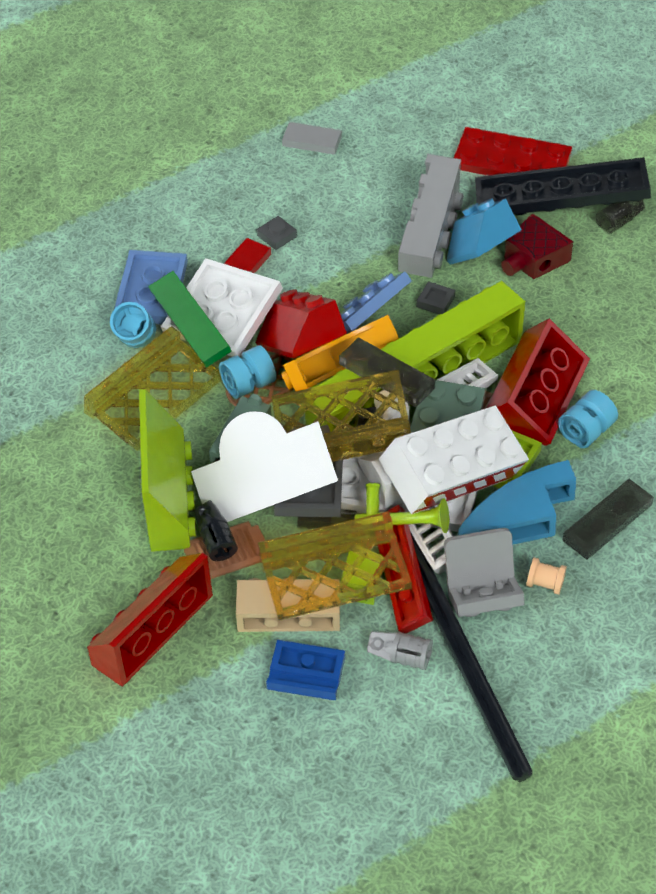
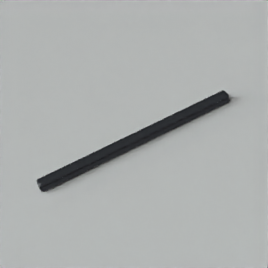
(473, 673)

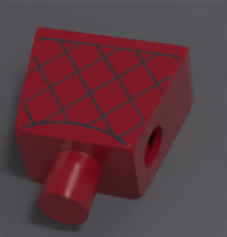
(536, 249)

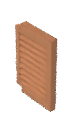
(246, 555)

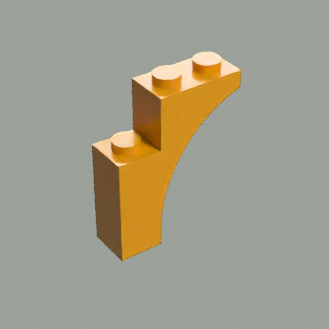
(324, 361)

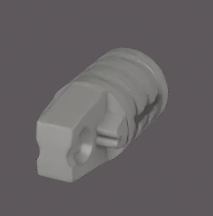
(393, 645)

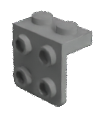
(481, 572)

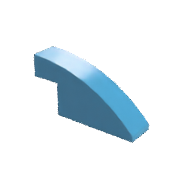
(525, 504)

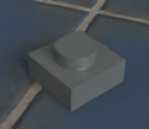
(276, 232)

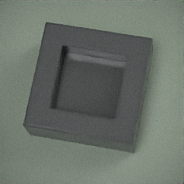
(435, 298)

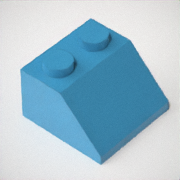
(481, 230)

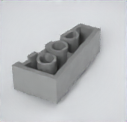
(431, 217)

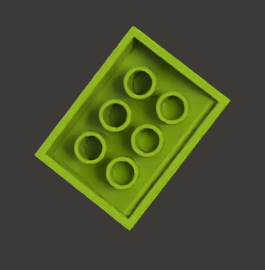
(165, 477)

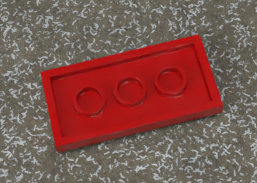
(501, 153)

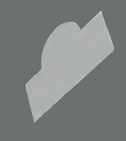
(263, 465)

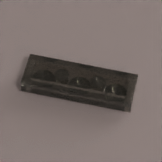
(369, 360)
(607, 519)

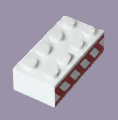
(453, 459)

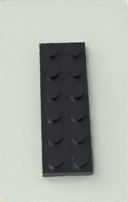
(568, 186)

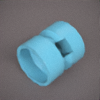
(133, 324)
(250, 370)
(588, 418)

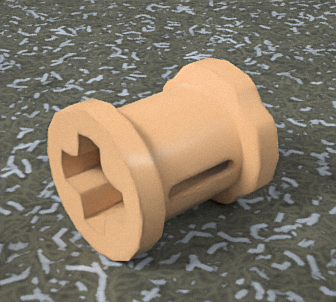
(546, 576)

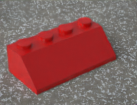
(539, 381)
(152, 618)

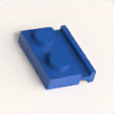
(306, 670)

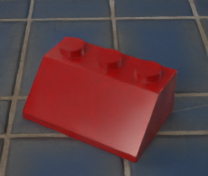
(300, 324)

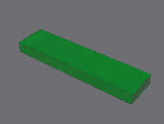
(190, 319)

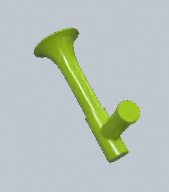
(437, 516)

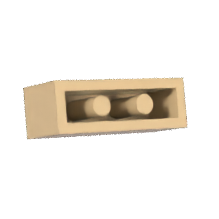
(257, 612)

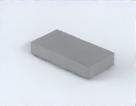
(312, 138)

